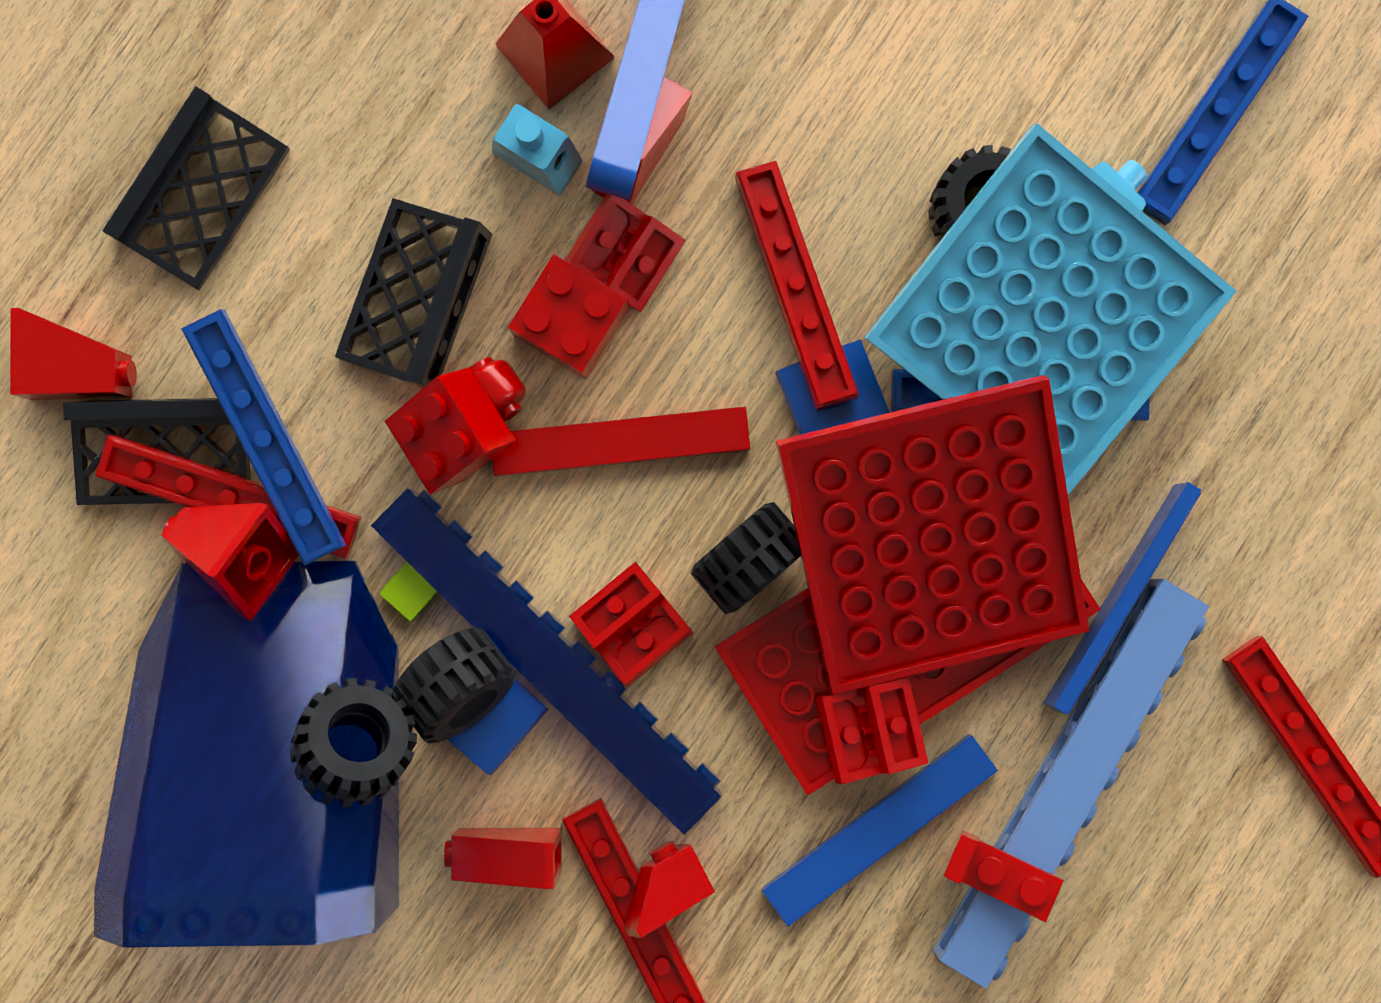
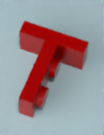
(1003, 876)

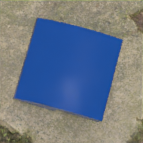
(867, 405)
(501, 730)

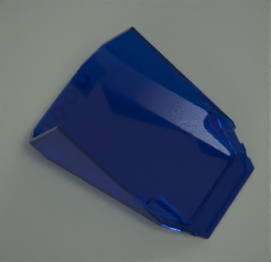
(205, 807)

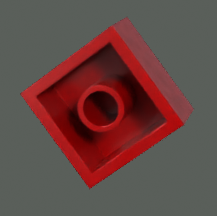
(569, 316)
(449, 430)

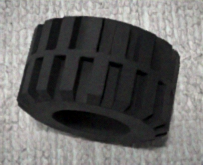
(964, 173)
(748, 558)
(454, 684)
(363, 708)

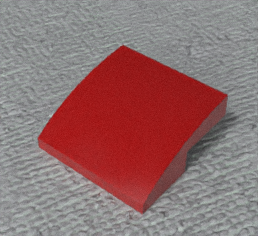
(625, 250)
(631, 624)
(872, 731)

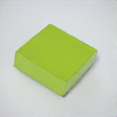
(408, 592)

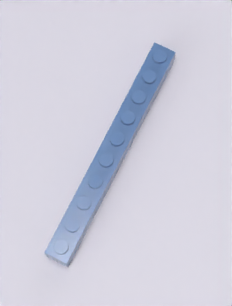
(1077, 770)

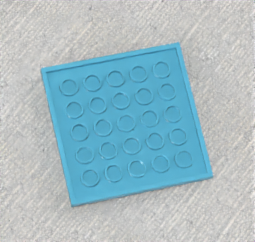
(1055, 283)

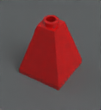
(553, 49)
(234, 549)

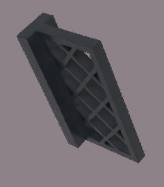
(165, 166)
(448, 301)
(145, 414)

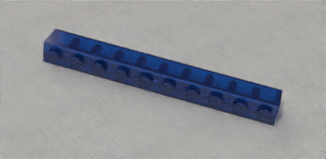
(548, 660)

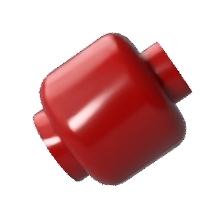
(501, 385)

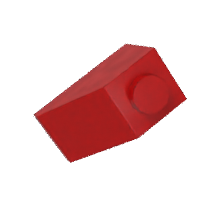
(666, 888)

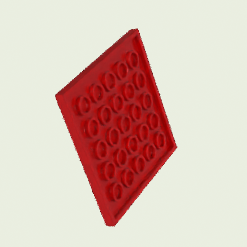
(935, 534)

